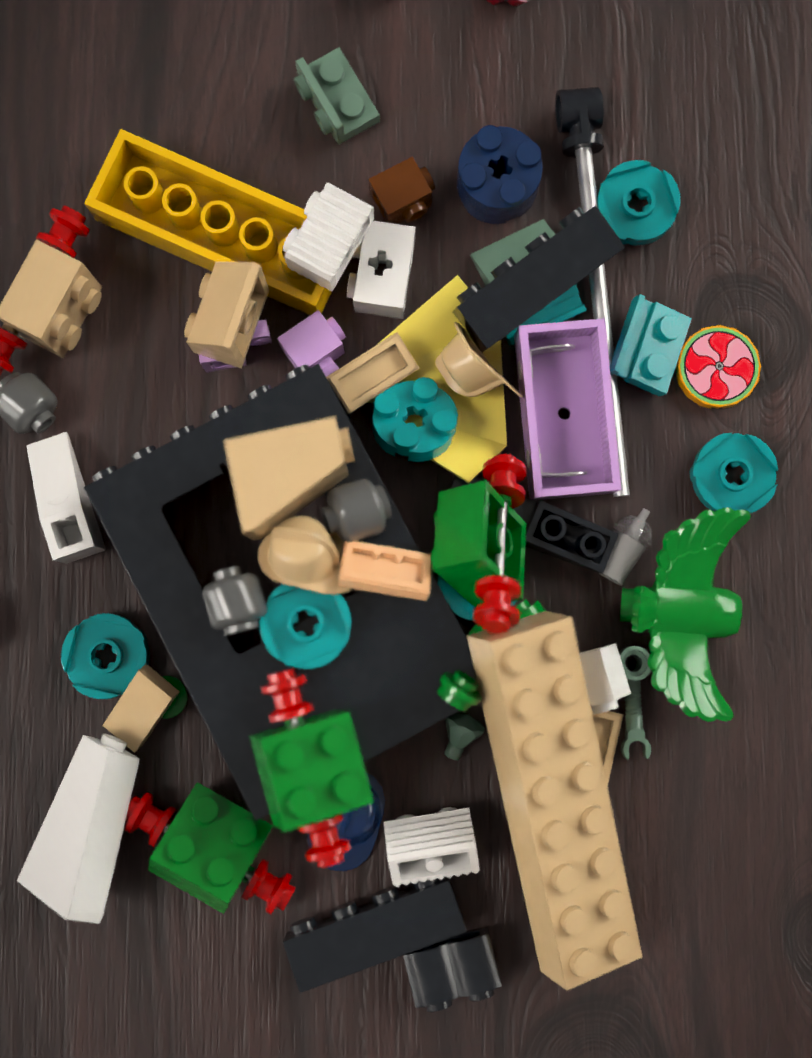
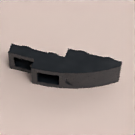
(562, 533)

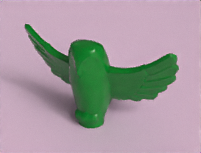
(687, 611)

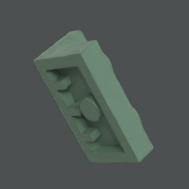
(337, 95)

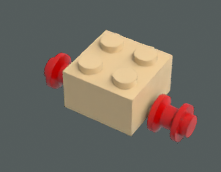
(49, 292)

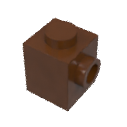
(402, 192)

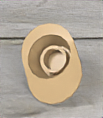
(467, 368)
(303, 555)

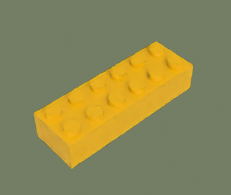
(200, 215)

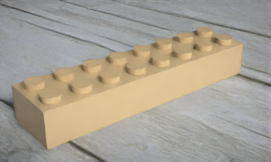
(556, 798)

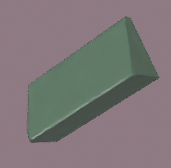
(511, 246)

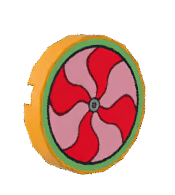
(718, 367)

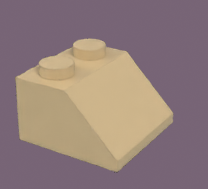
(228, 312)

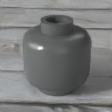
(26, 403)
(356, 510)
(234, 601)

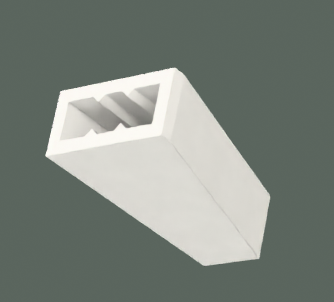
(83, 831)

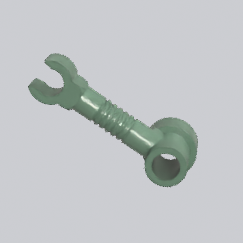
(634, 718)

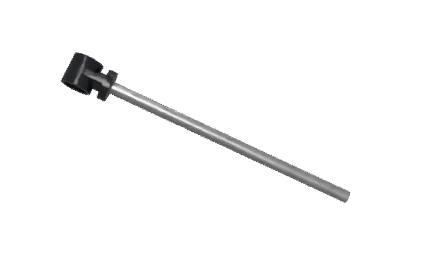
(581, 113)

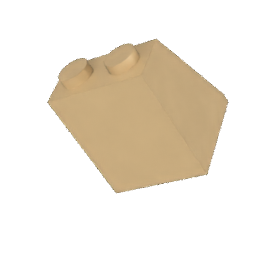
(285, 471)

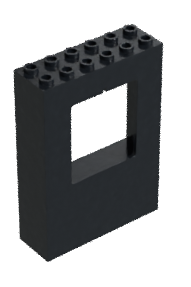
(395, 642)

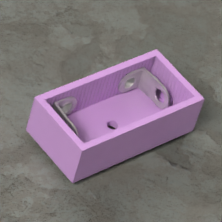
(569, 370)

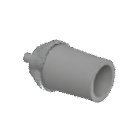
(630, 545)

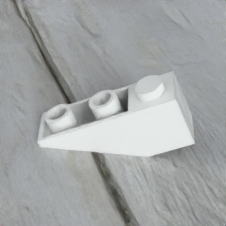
(62, 500)

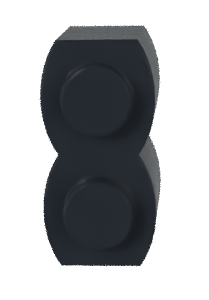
(453, 970)

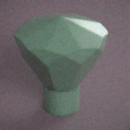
(461, 732)

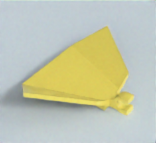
(480, 419)

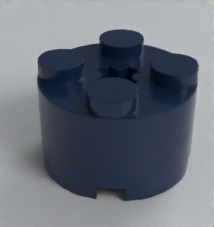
(501, 152)

